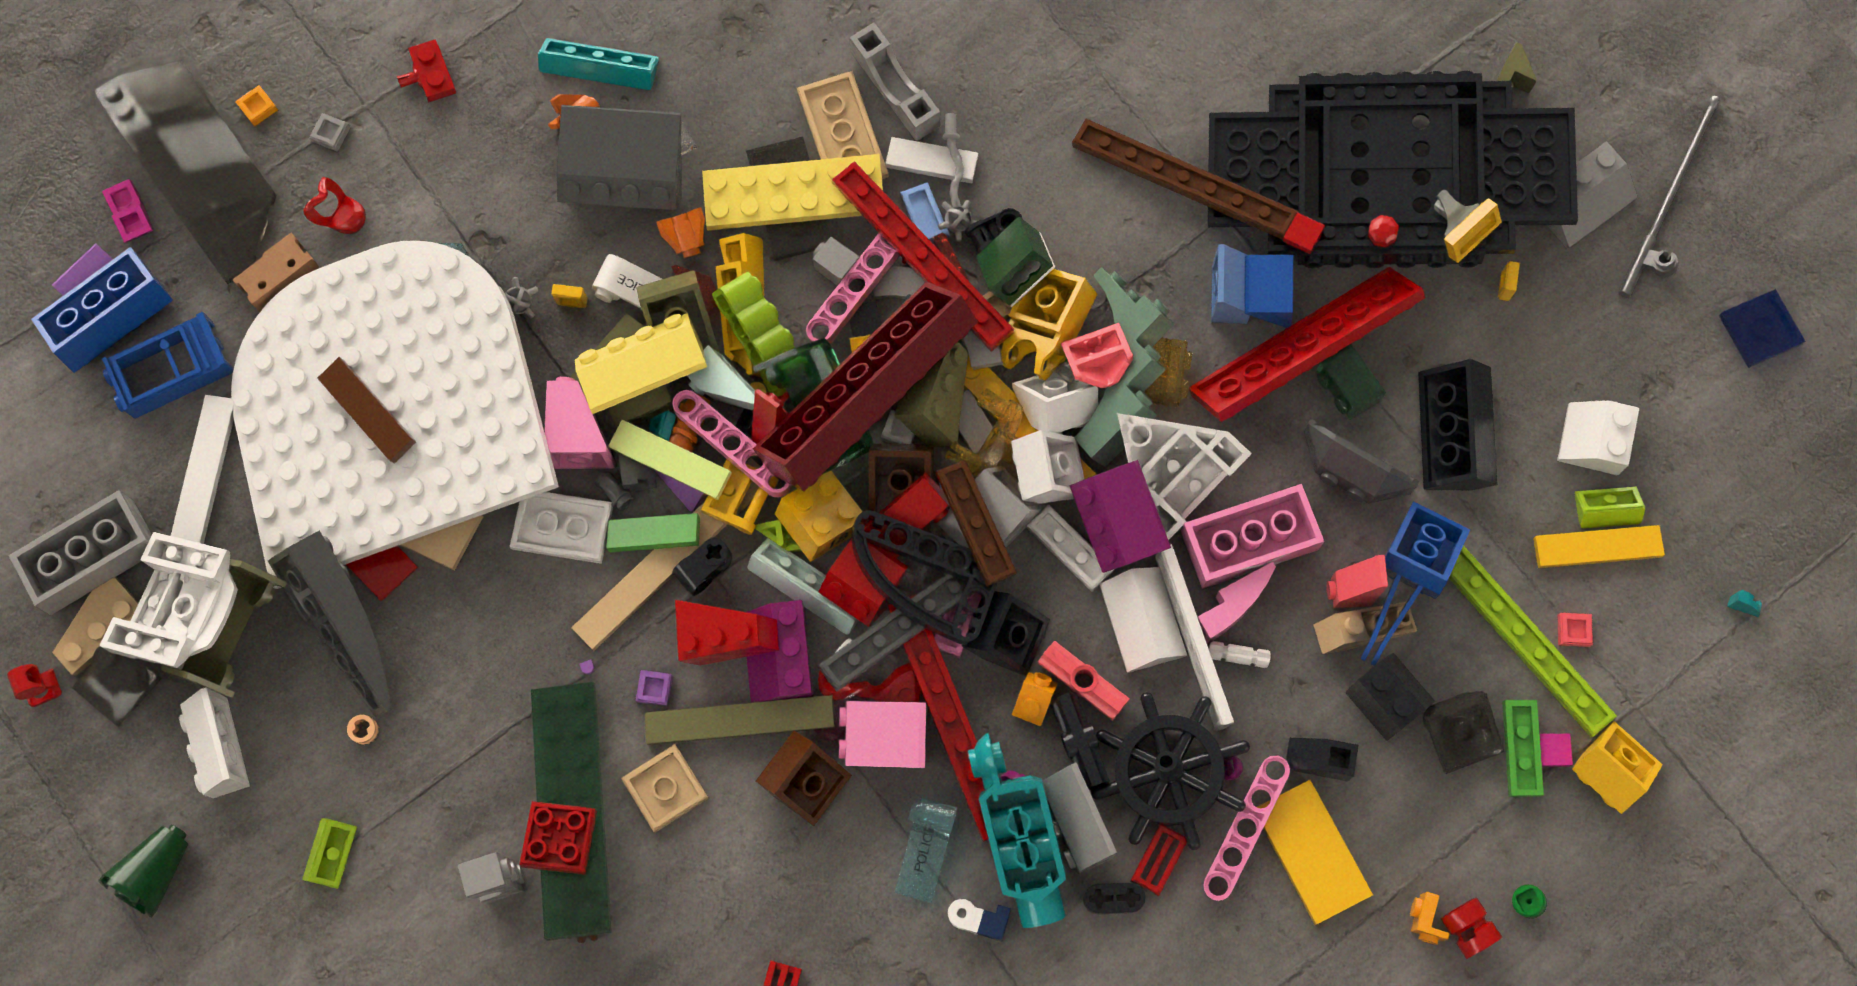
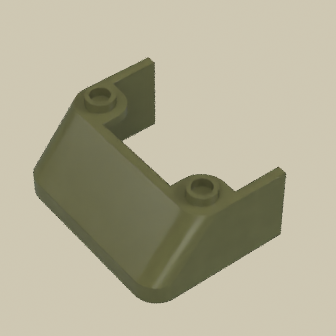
(211, 666)

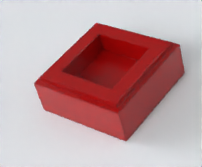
(1303, 233)

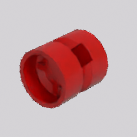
(1462, 919)

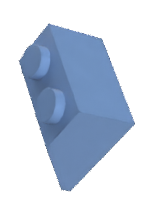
(1228, 286)

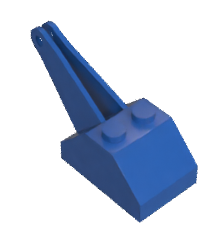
(1421, 558)

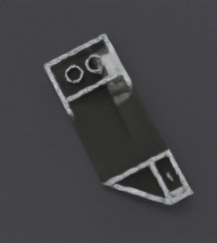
(193, 161)

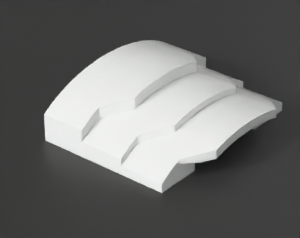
(181, 605)

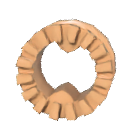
(372, 730)

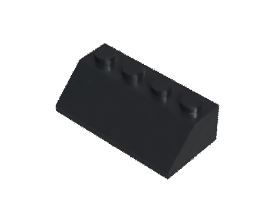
(1457, 427)

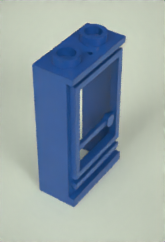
(203, 350)

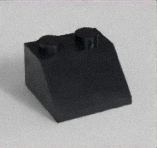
(1009, 633)

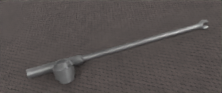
(1662, 262)

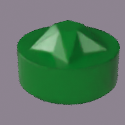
(1529, 901)

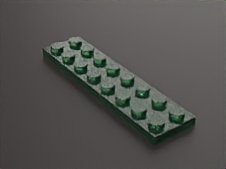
(571, 775)

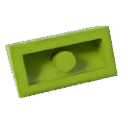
(1609, 507)
(329, 853)

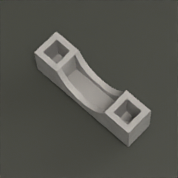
(907, 101)

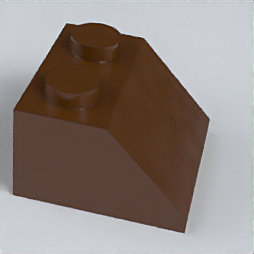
(803, 777)

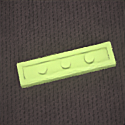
(670, 459)

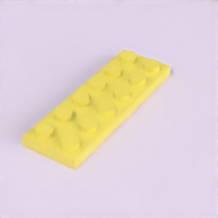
(781, 192)

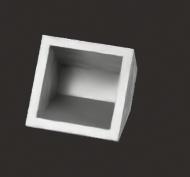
(1004, 505)

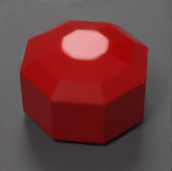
(1383, 231)

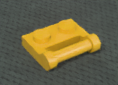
(731, 498)

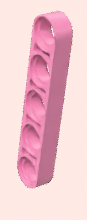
(853, 299)
(717, 437)
(1244, 844)

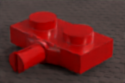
(429, 71)

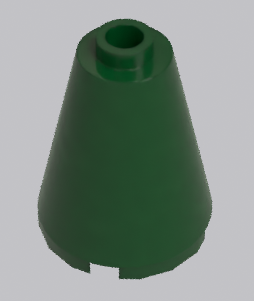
(147, 870)

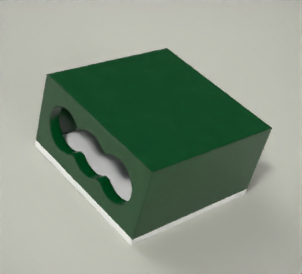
(1015, 261)

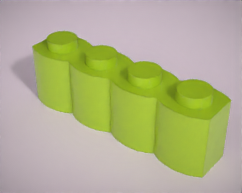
(754, 322)

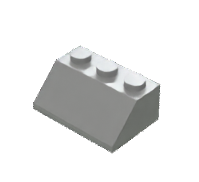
(1602, 192)
(1077, 820)

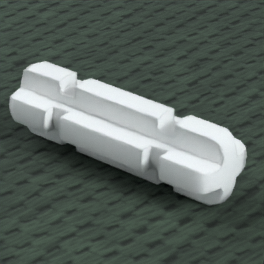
(1239, 654)

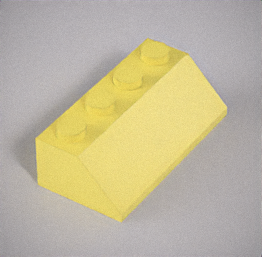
(640, 362)

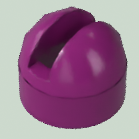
(1238, 768)

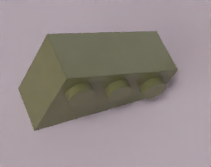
(935, 402)

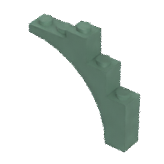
(1143, 326)

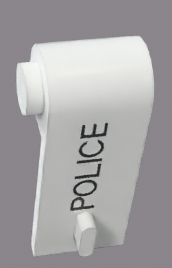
(619, 280)

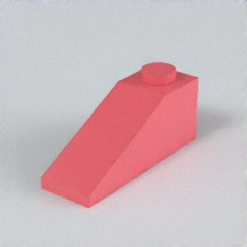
(1358, 584)

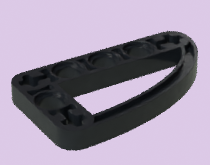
(938, 561)

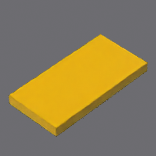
(1314, 853)

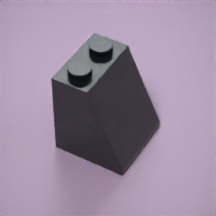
(1389, 696)

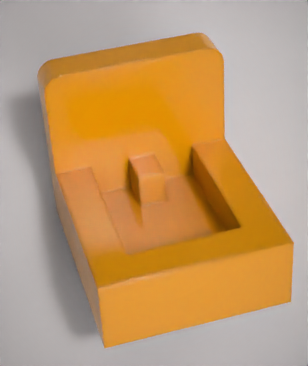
(1034, 698)
(1423, 911)

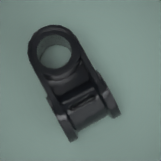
(990, 228)
(701, 567)

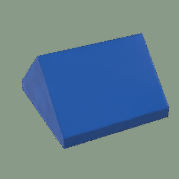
(1269, 288)

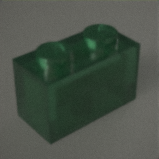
(1350, 382)

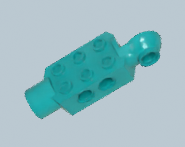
(1020, 836)

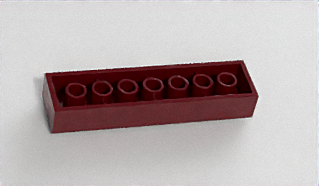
(865, 386)

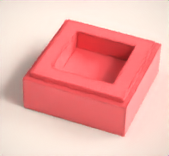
(1575, 630)

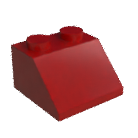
(851, 589)

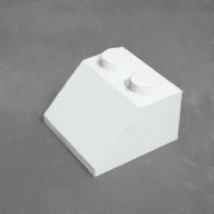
(1056, 403)
(1598, 435)
(1046, 466)

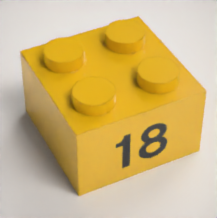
(819, 516)

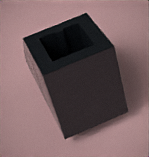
(1322, 757)

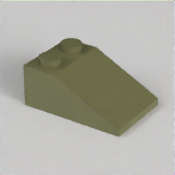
(677, 296)

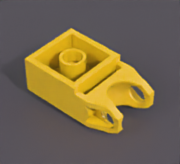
(1046, 318)

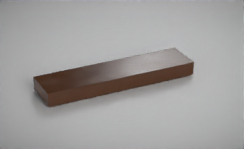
(366, 410)
(976, 523)

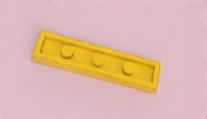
(1598, 546)

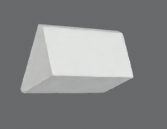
(1142, 618)

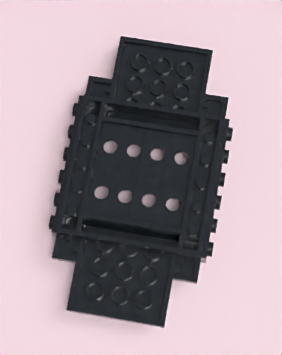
(1476, 153)

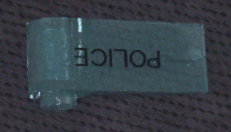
(925, 848)

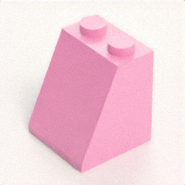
(573, 430)
(883, 734)

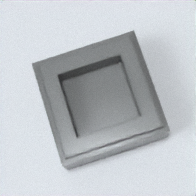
(329, 132)

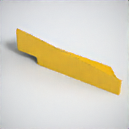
(741, 255)

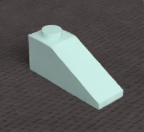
(722, 381)

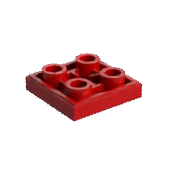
(558, 838)

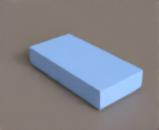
(923, 210)

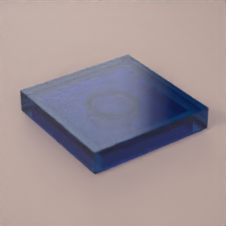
(1762, 328)

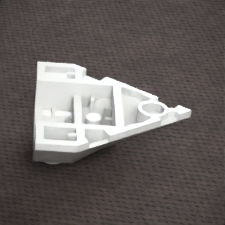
(1179, 463)

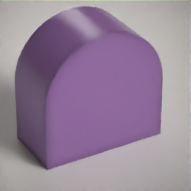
(587, 667)

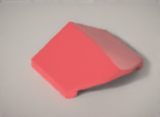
(1099, 356)

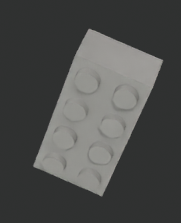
(82, 553)

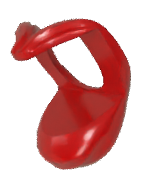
(348, 216)

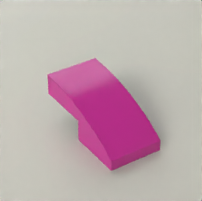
(127, 210)

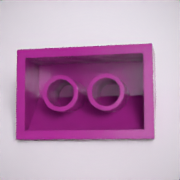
(1120, 516)
(787, 671)

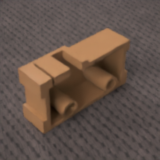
(275, 271)

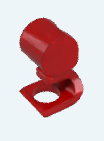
(28, 682)

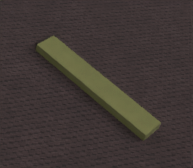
(739, 720)

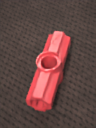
(1067, 666)

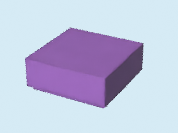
(654, 688)

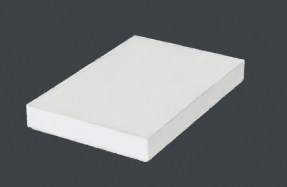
(562, 526)

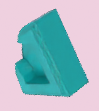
(662, 424)
(1744, 602)

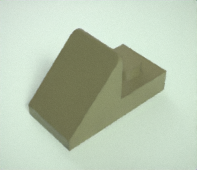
(1518, 70)

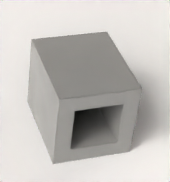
(833, 260)

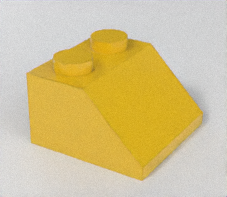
(1617, 768)

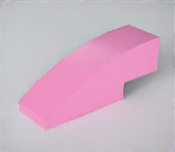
(1234, 602)

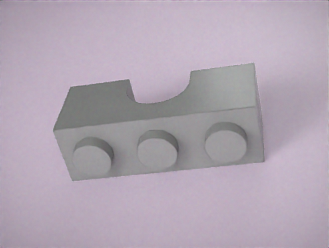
(491, 877)

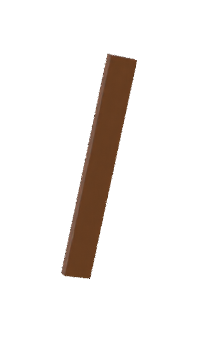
(1184, 179)

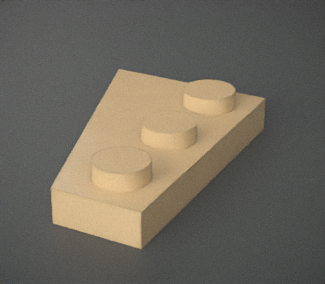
(91, 623)

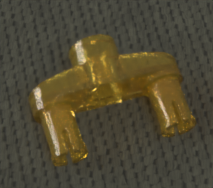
(998, 443)

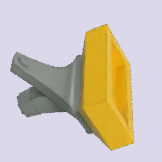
(1466, 224)

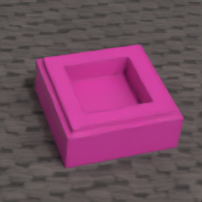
(1556, 750)

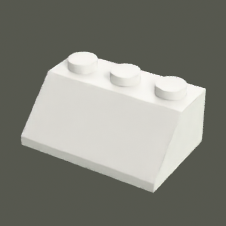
(213, 744)

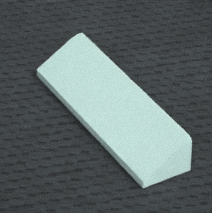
(798, 582)

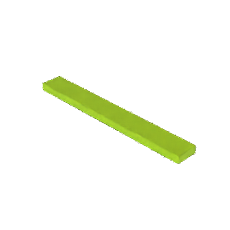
(1530, 644)

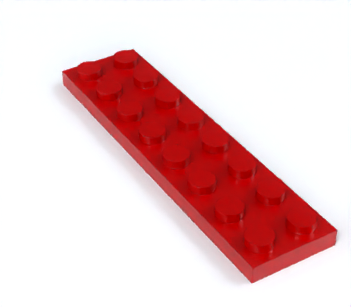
(1306, 343)

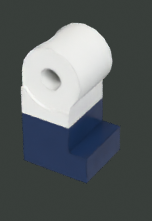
(979, 921)

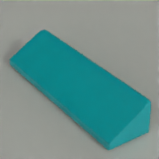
(597, 64)

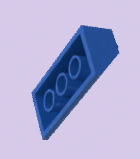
(101, 310)

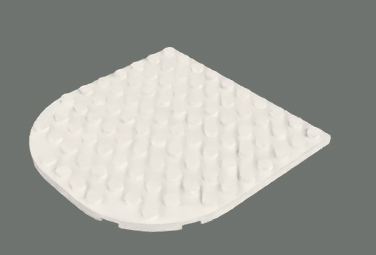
(439, 355)

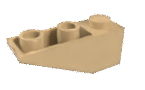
(1355, 627)

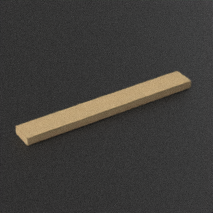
(645, 580)

